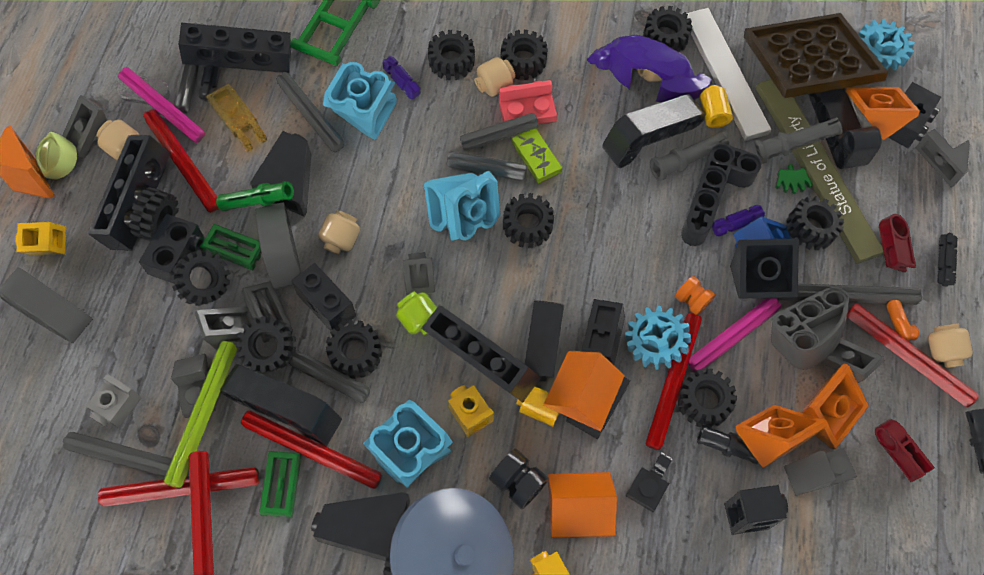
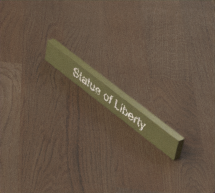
(825, 178)

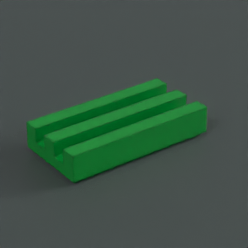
(231, 257)
(277, 511)

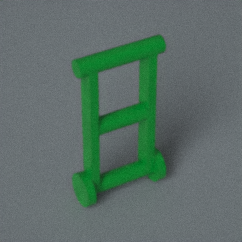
(348, 28)

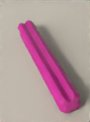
(161, 104)
(734, 334)

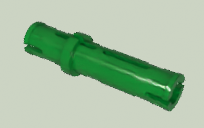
(265, 195)

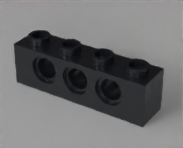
(235, 47)
(137, 169)
(481, 353)

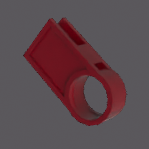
(897, 243)
(903, 450)

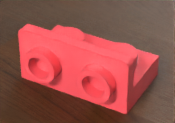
(527, 99)

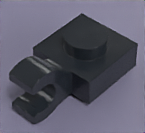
(648, 486)

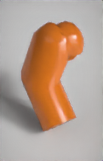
(900, 321)

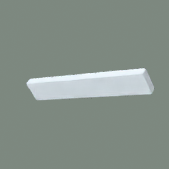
(728, 75)

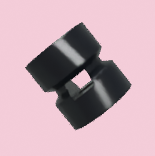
(518, 478)

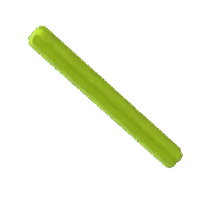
(200, 414)

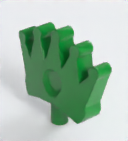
(793, 179)

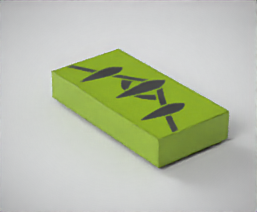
(536, 155)

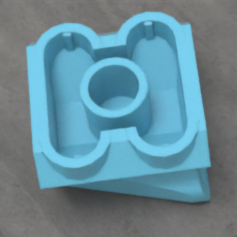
(361, 98)
(462, 203)
(408, 443)

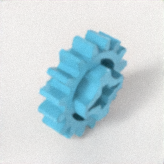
(888, 43)
(653, 349)

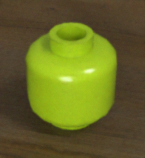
(415, 311)

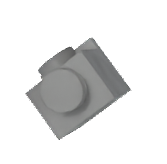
(112, 402)

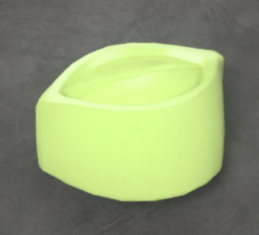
(56, 156)

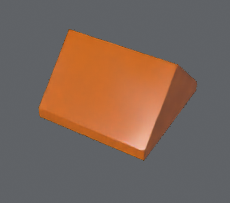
(884, 107)
(20, 167)
(585, 388)
(839, 403)
(777, 432)
(582, 505)

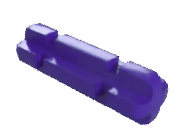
(401, 77)
(737, 220)

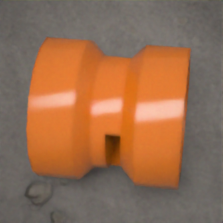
(694, 295)

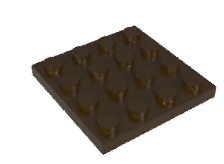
(814, 55)

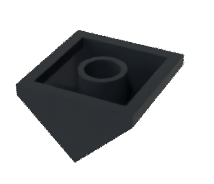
(766, 268)

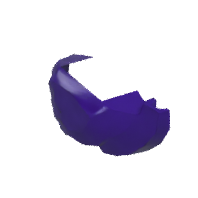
(648, 54)

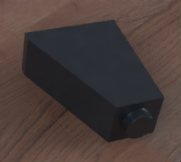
(289, 162)
(544, 338)
(361, 524)

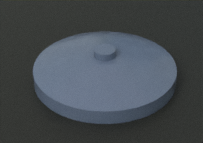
(451, 535)

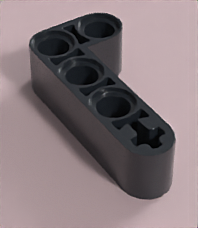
(650, 126)
(856, 144)
(719, 173)
(282, 402)

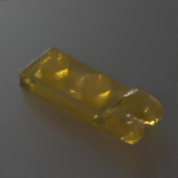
(235, 115)

